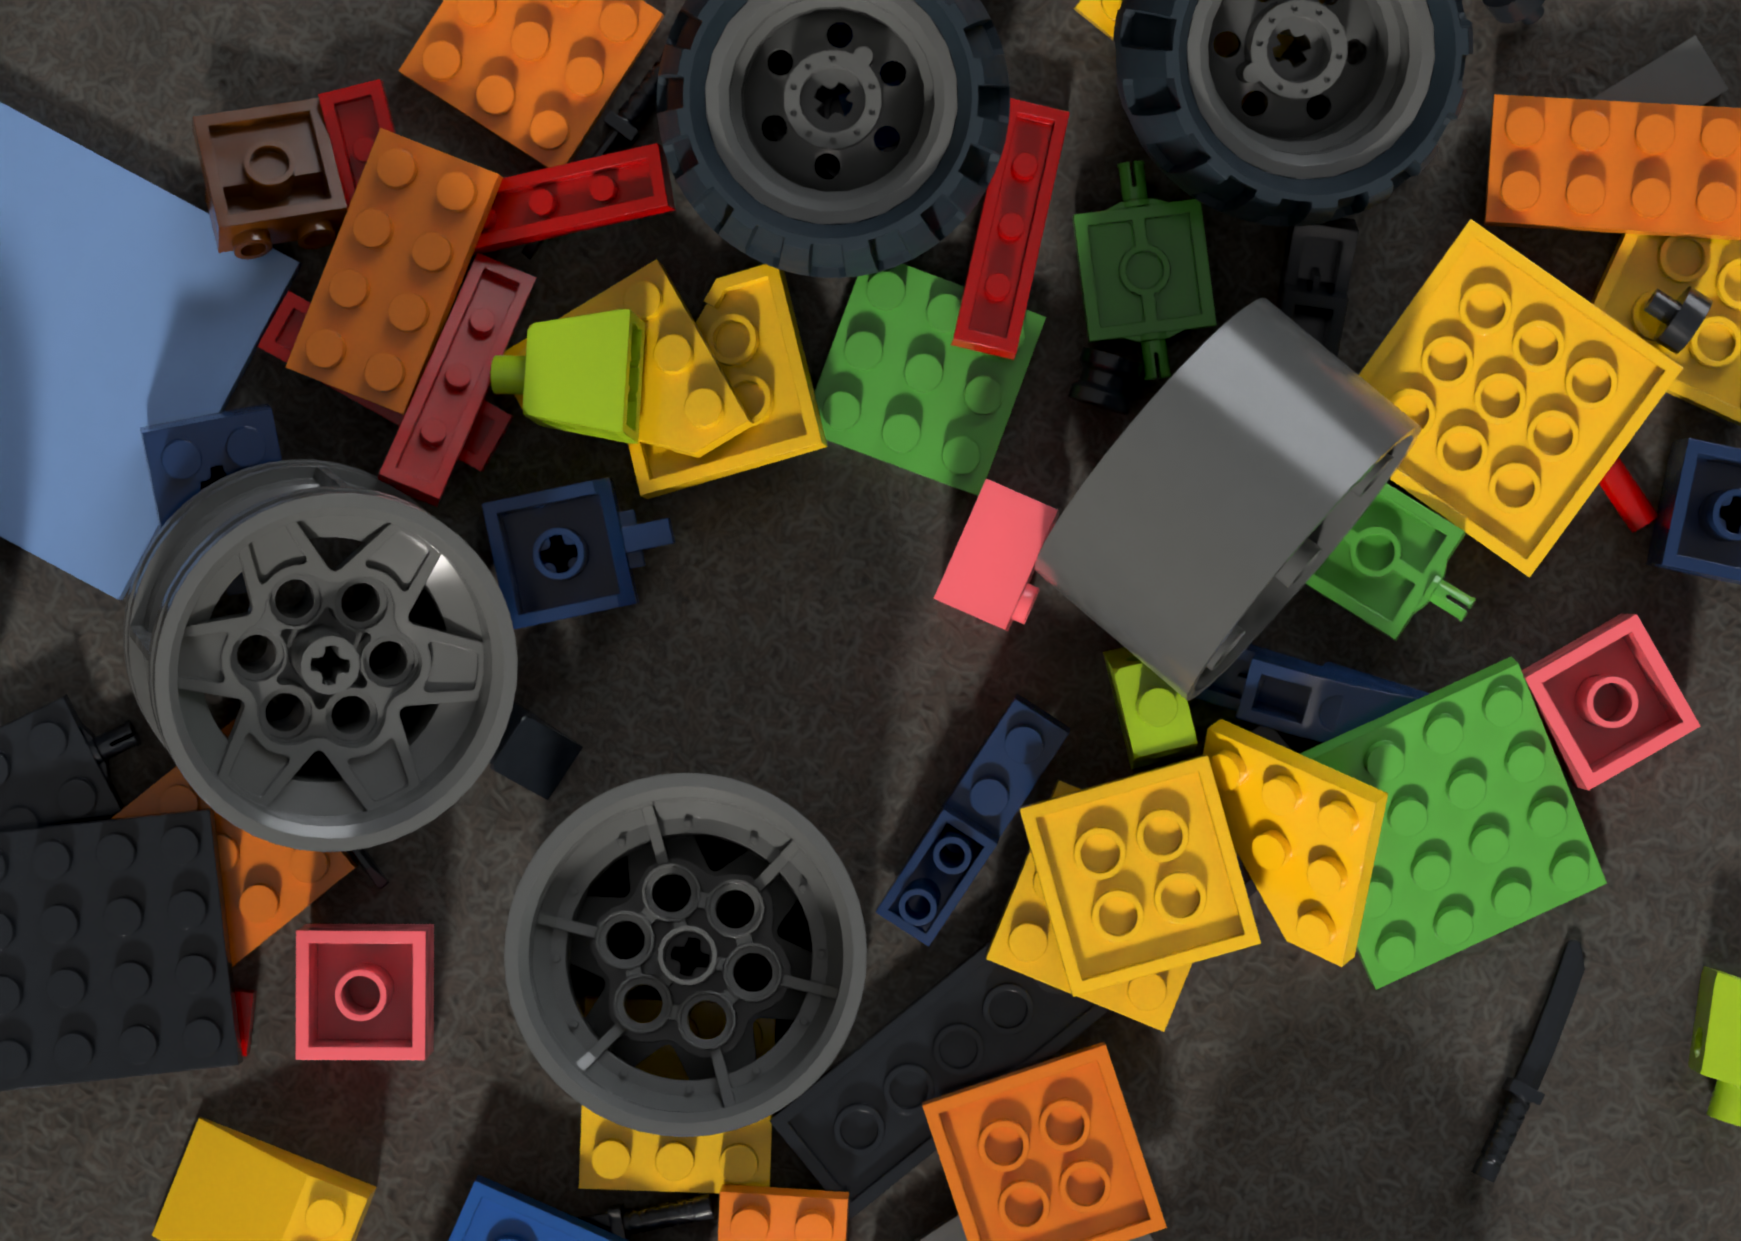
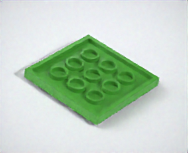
(1471, 821)

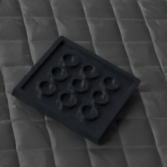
(114, 951)

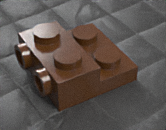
(270, 177)

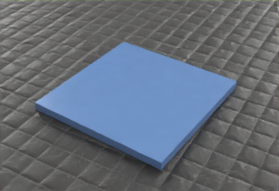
(105, 328)

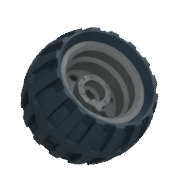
(1281, 161)
(881, 203)

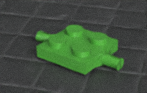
(1144, 270)
(1393, 565)

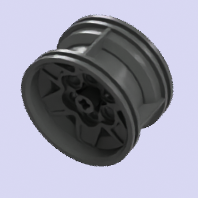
(382, 773)
(560, 925)

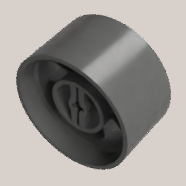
(1225, 496)

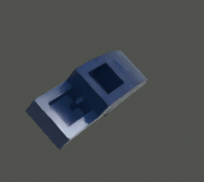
(1304, 696)
(972, 819)

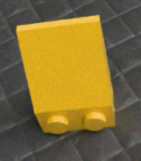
(257, 1192)

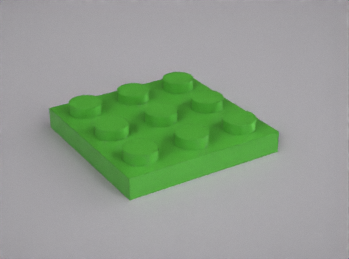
(909, 394)

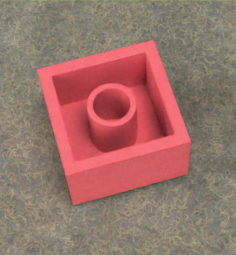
(997, 557)
(1608, 701)
(364, 991)

